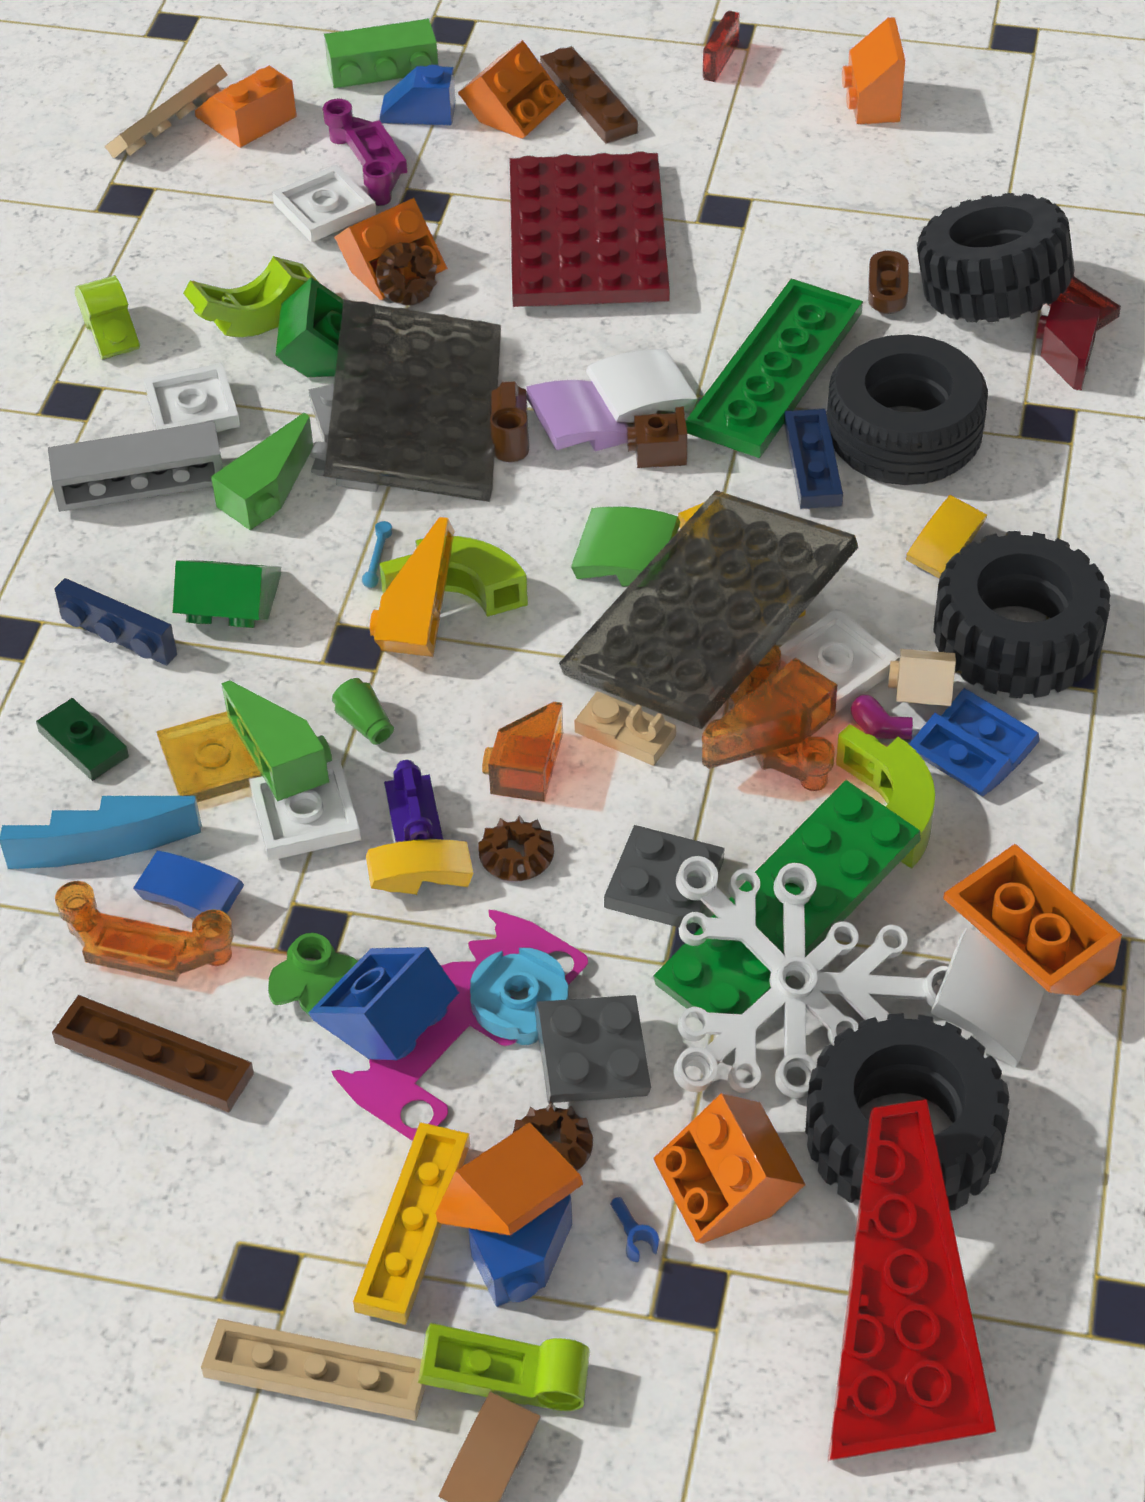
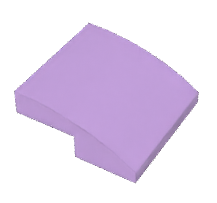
(575, 414)

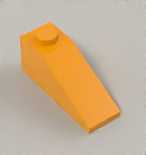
(414, 599)

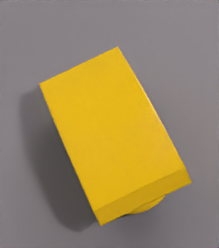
(945, 535)
(408, 863)

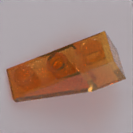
(776, 715)

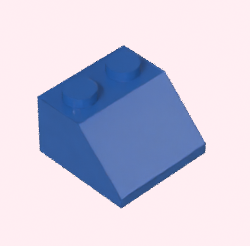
(386, 1001)

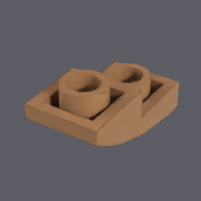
(490, 1452)

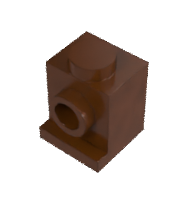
(659, 439)

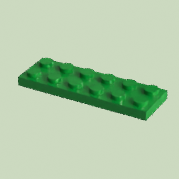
(774, 368)
(848, 846)

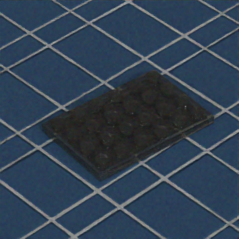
(413, 401)
(708, 607)

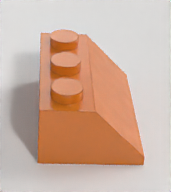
(1037, 922)

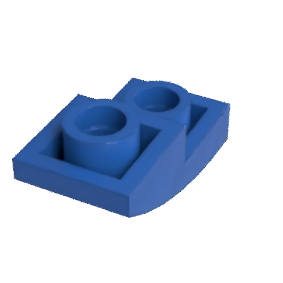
(187, 884)

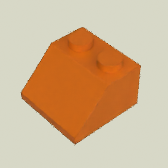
(876, 75)
(250, 106)

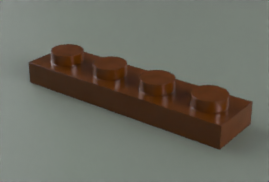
(589, 95)
(153, 1053)

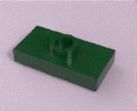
(82, 739)

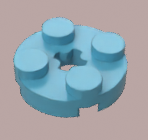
(498, 975)

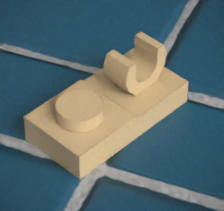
(625, 728)

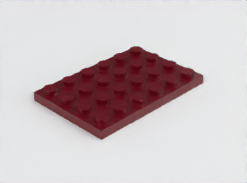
(587, 230)

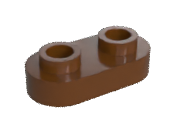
(888, 282)

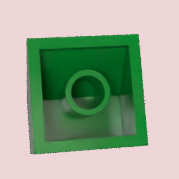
(310, 330)
(224, 590)

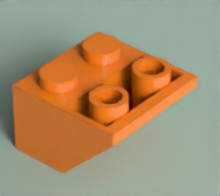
(513, 93)
(368, 239)
(728, 1168)

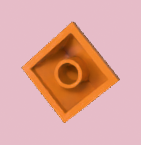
(508, 1184)

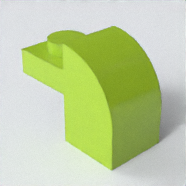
(107, 315)

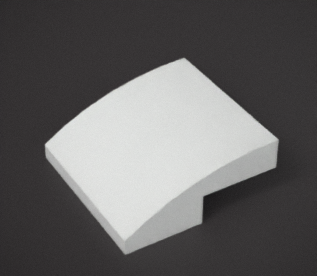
(641, 384)
(989, 997)

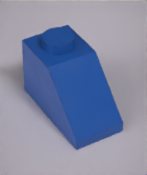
(421, 98)
(521, 1262)

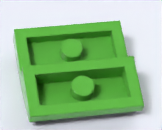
(622, 542)

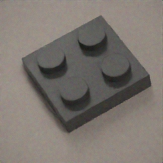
(647, 876)
(592, 1049)

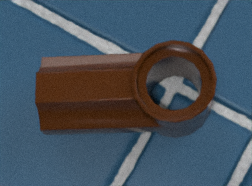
(509, 422)

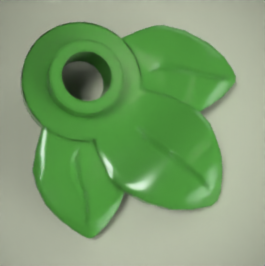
(307, 979)

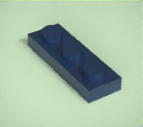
(813, 459)
(116, 621)

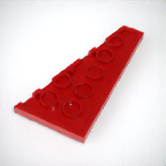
(909, 1330)

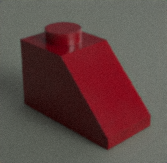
(1068, 339)

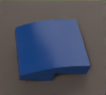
(975, 742)

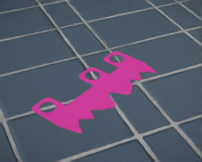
(391, 1083)

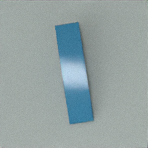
(115, 830)

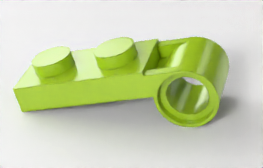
(519, 1371)

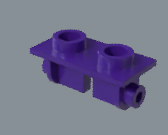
(412, 804)

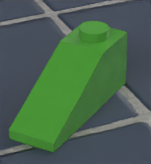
(262, 478)
(278, 742)

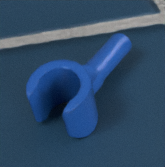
(634, 1231)

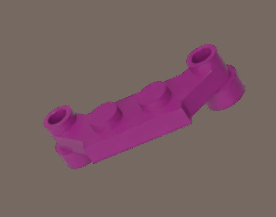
(370, 144)

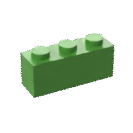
(379, 52)

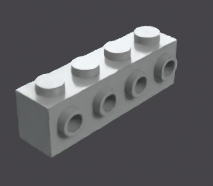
(134, 466)

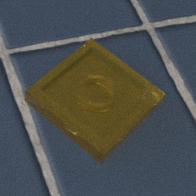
(207, 757)

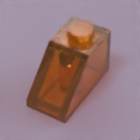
(525, 754)

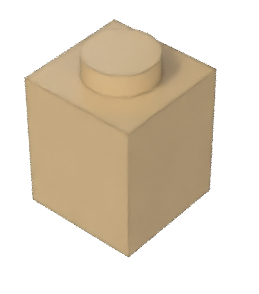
(923, 677)

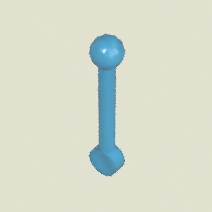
(383, 530)

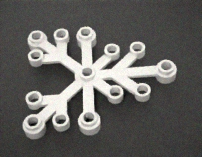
(739, 1031)

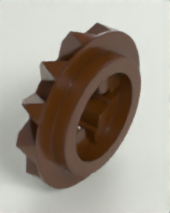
(393, 283)
(507, 862)
(574, 1131)

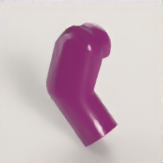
(877, 722)

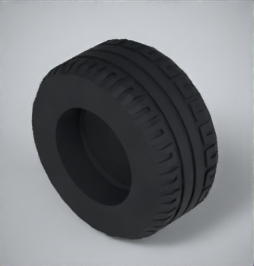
(900, 444)

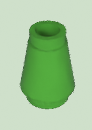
(362, 710)

